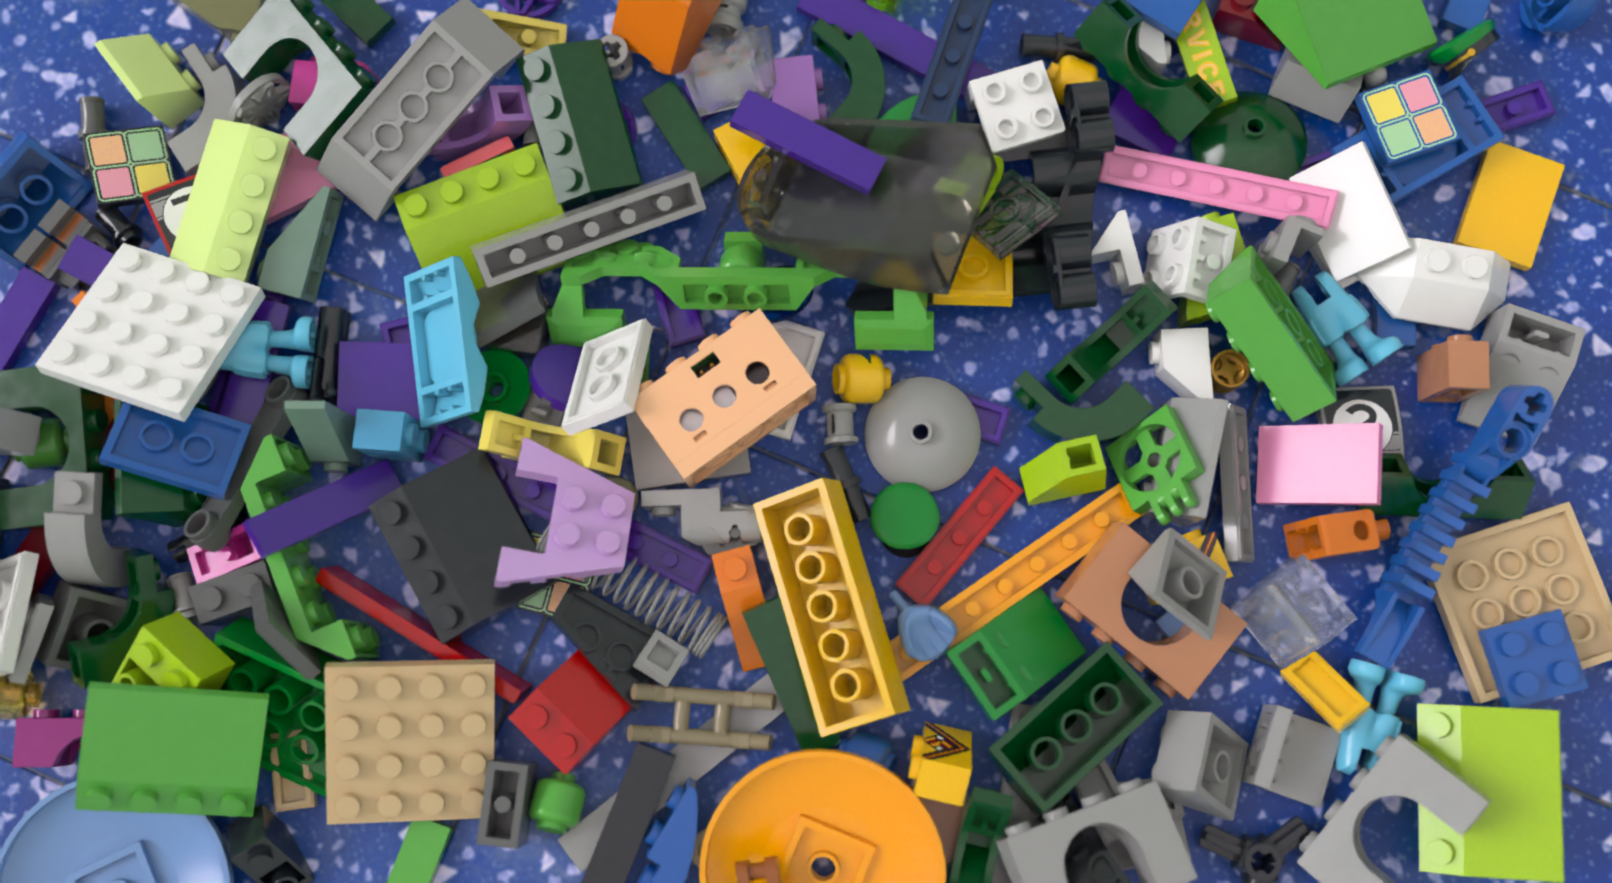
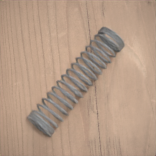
(704, 641)

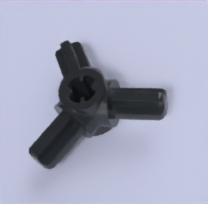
(1241, 849)

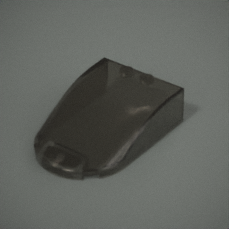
(899, 235)

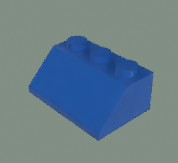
(29, 187)

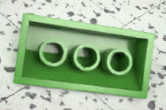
(1272, 336)

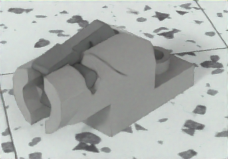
(705, 518)

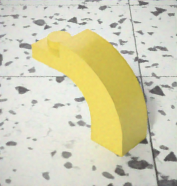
(590, 448)

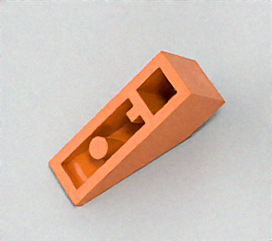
(740, 590)

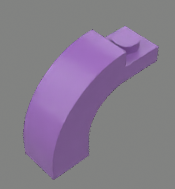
(497, 114)

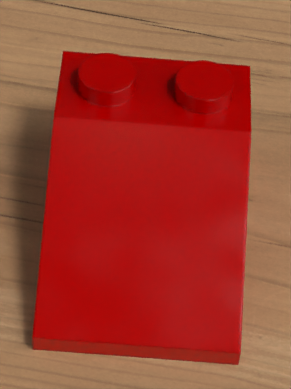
(570, 713)

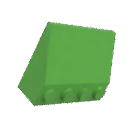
(1348, 36)
(170, 750)

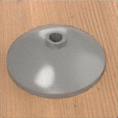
(951, 439)

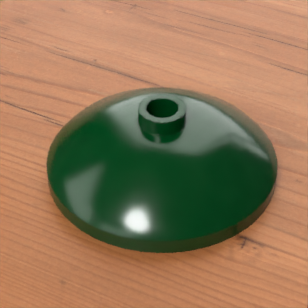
(1228, 143)

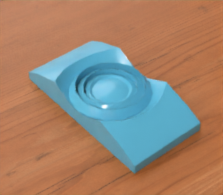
(444, 342)

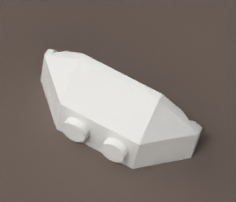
(1439, 284)

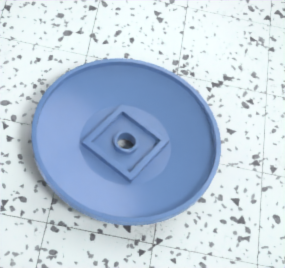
(112, 846)

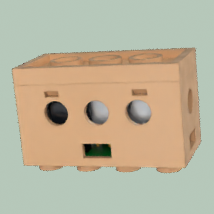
(724, 397)

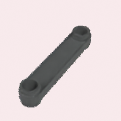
(212, 524)

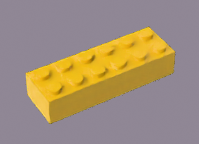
(831, 607)

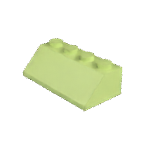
(231, 199)

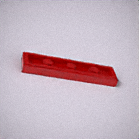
(959, 537)

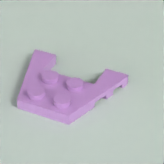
(586, 522)

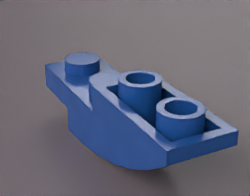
(674, 838)

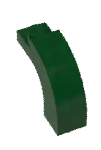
(860, 64)
(1111, 342)
(1063, 423)
(102, 655)
(979, 828)

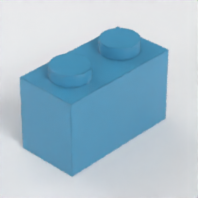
(390, 435)

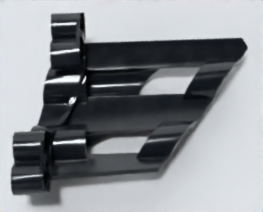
(1068, 173)

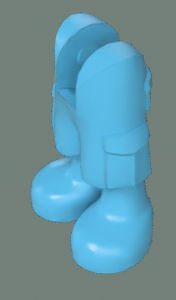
(1338, 316)
(252, 357)
(1377, 725)

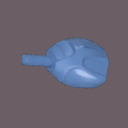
(923, 629)

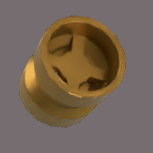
(1232, 367)

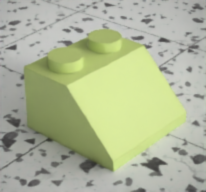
(153, 76)

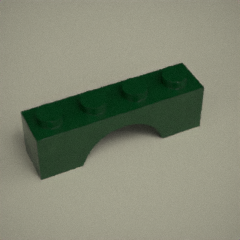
(1113, 38)
(1405, 492)

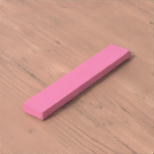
(1217, 185)

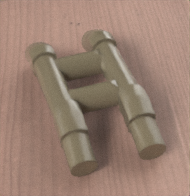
(682, 734)

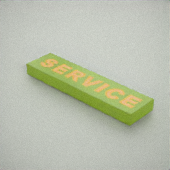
(1204, 56)

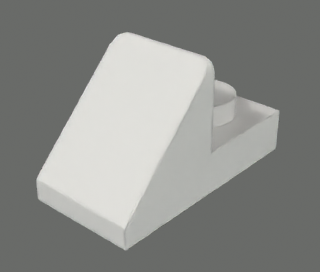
(1119, 246)

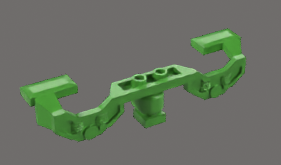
(737, 284)

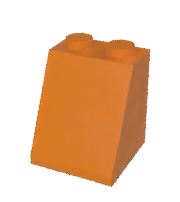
(664, 29)

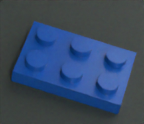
(187, 454)

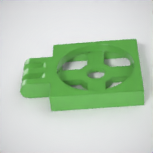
(1170, 487)

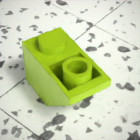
(1065, 471)

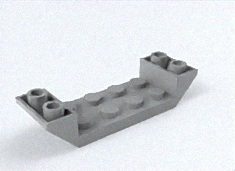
(416, 105)

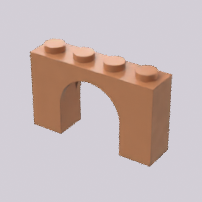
(1096, 593)

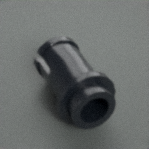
(119, 227)

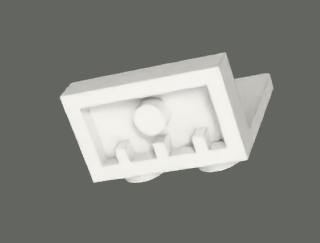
(1015, 106)
(1188, 257)

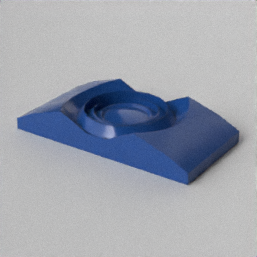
(1477, 135)

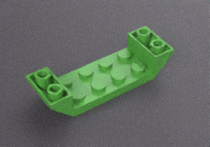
(276, 470)

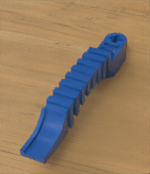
(1522, 415)

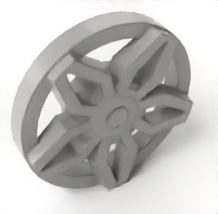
(260, 101)

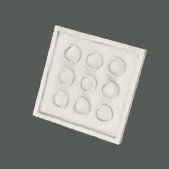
(151, 332)

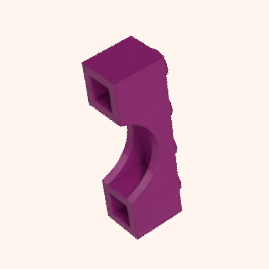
(48, 739)

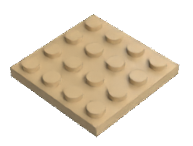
(1518, 573)
(408, 739)

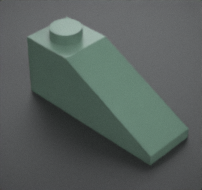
(300, 253)
(325, 434)

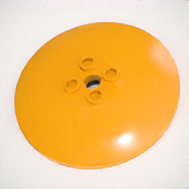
(829, 808)

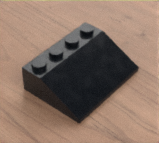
(450, 541)

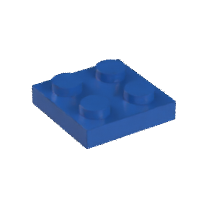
(1532, 659)

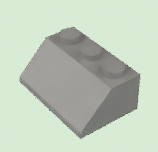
(1204, 425)

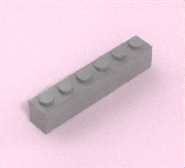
(588, 227)

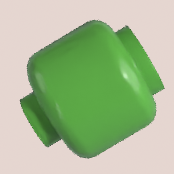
(52, 447)
(557, 803)

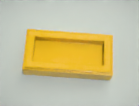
(1325, 691)

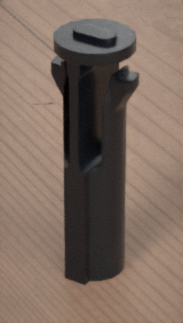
(331, 328)

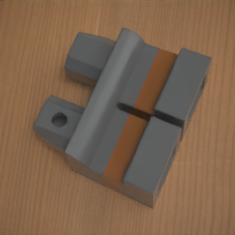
(46, 253)

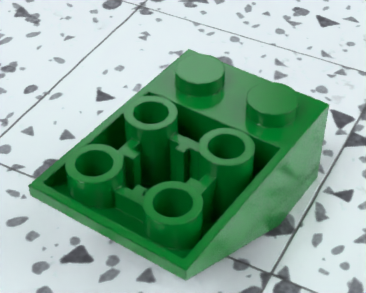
(1015, 654)

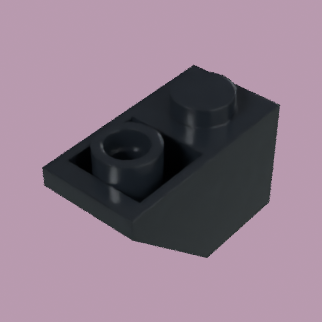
(266, 849)

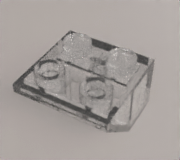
(729, 67)
(1293, 611)

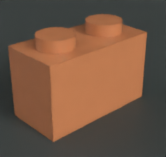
(1453, 370)

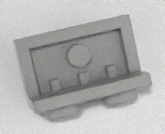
(1291, 237)

